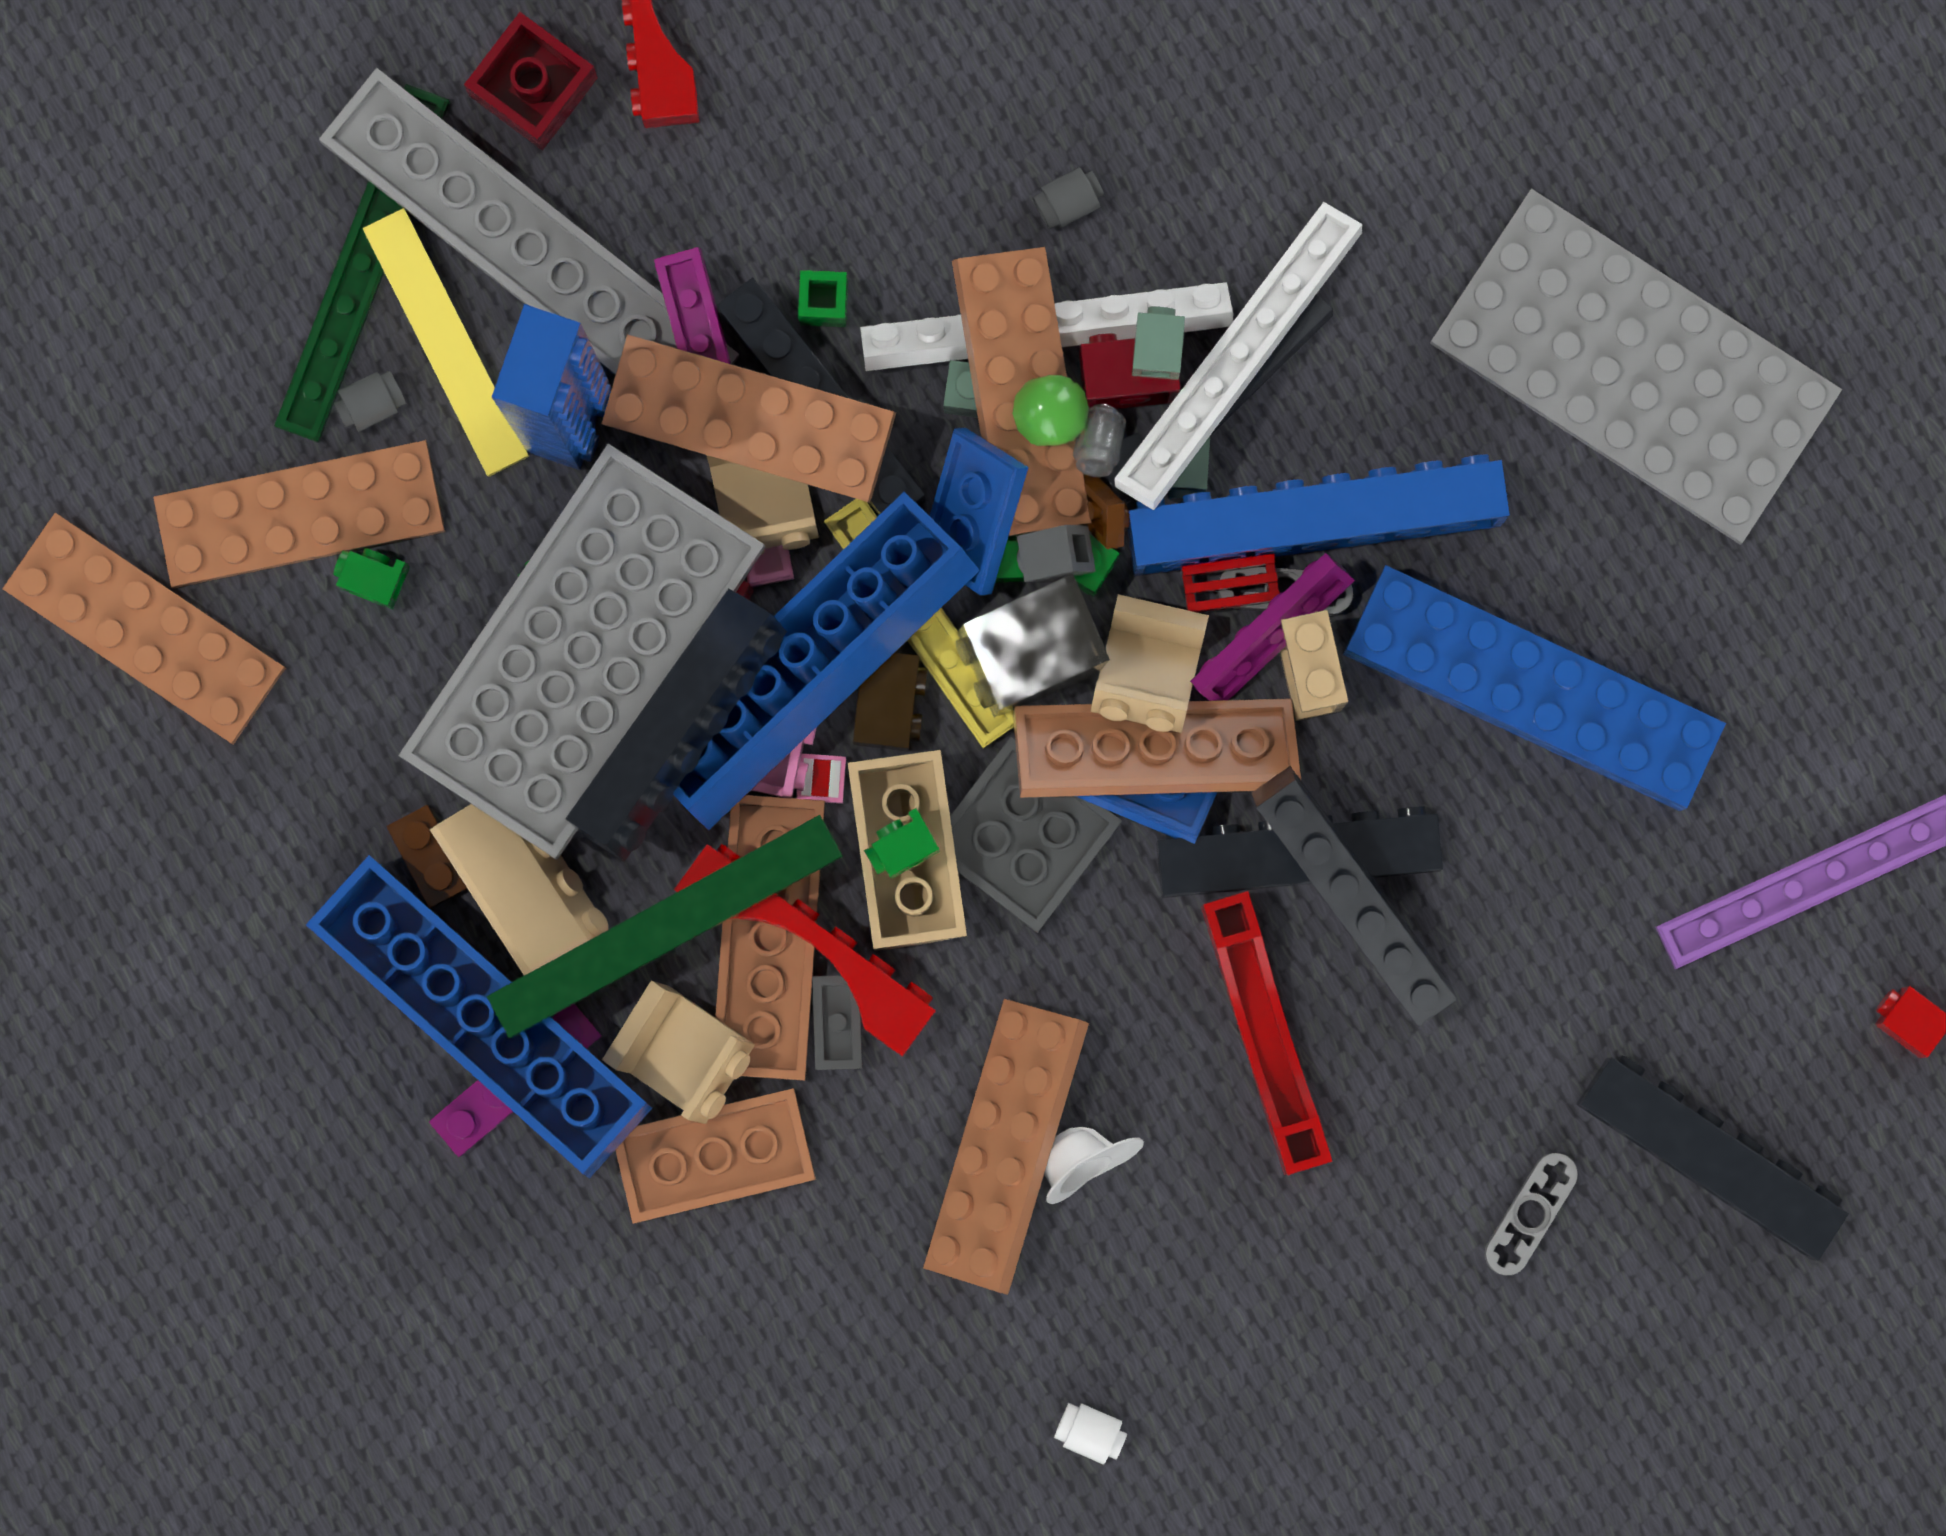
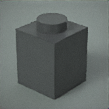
(1055, 553)

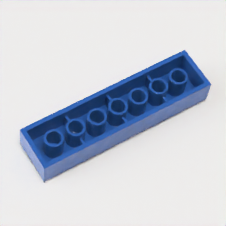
(552, 388)
(1319, 516)
(834, 640)
(1534, 688)
(444, 991)

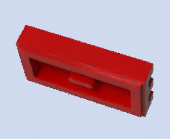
(1228, 565)

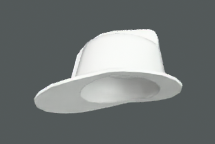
(1081, 1156)

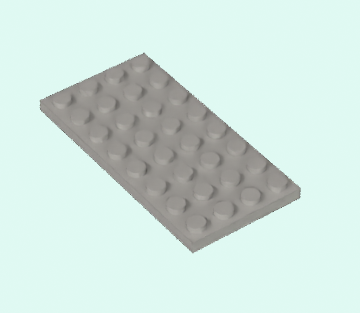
(1636, 366)
(579, 648)

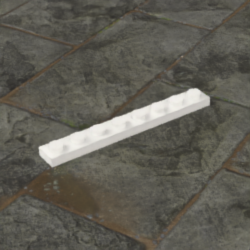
(944, 340)
(1238, 356)

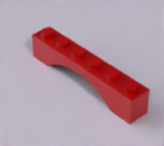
(664, 78)
(886, 1007)
(1265, 1033)

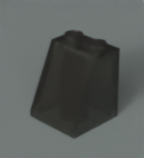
(1032, 647)

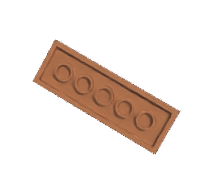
(1009, 341)
(749, 418)
(299, 514)
(144, 628)
(1219, 750)
(764, 968)
(1006, 1146)

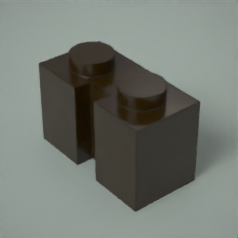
(887, 704)

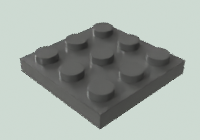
(1028, 847)

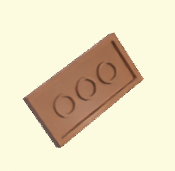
(734, 1155)

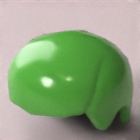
(1050, 410)

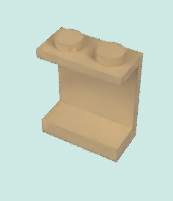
(764, 504)
(1150, 664)
(1312, 666)
(680, 1052)

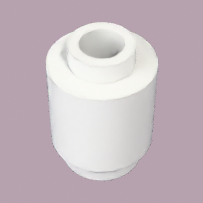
(1090, 1433)

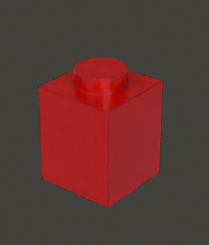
(1912, 1020)

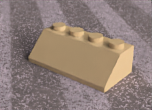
(522, 890)
(925, 900)

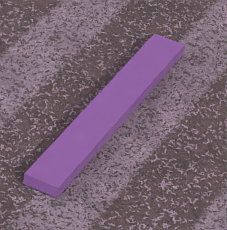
(1805, 883)

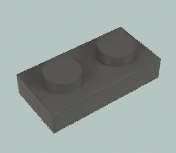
(836, 1025)

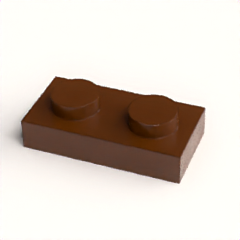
(1107, 513)
(425, 858)

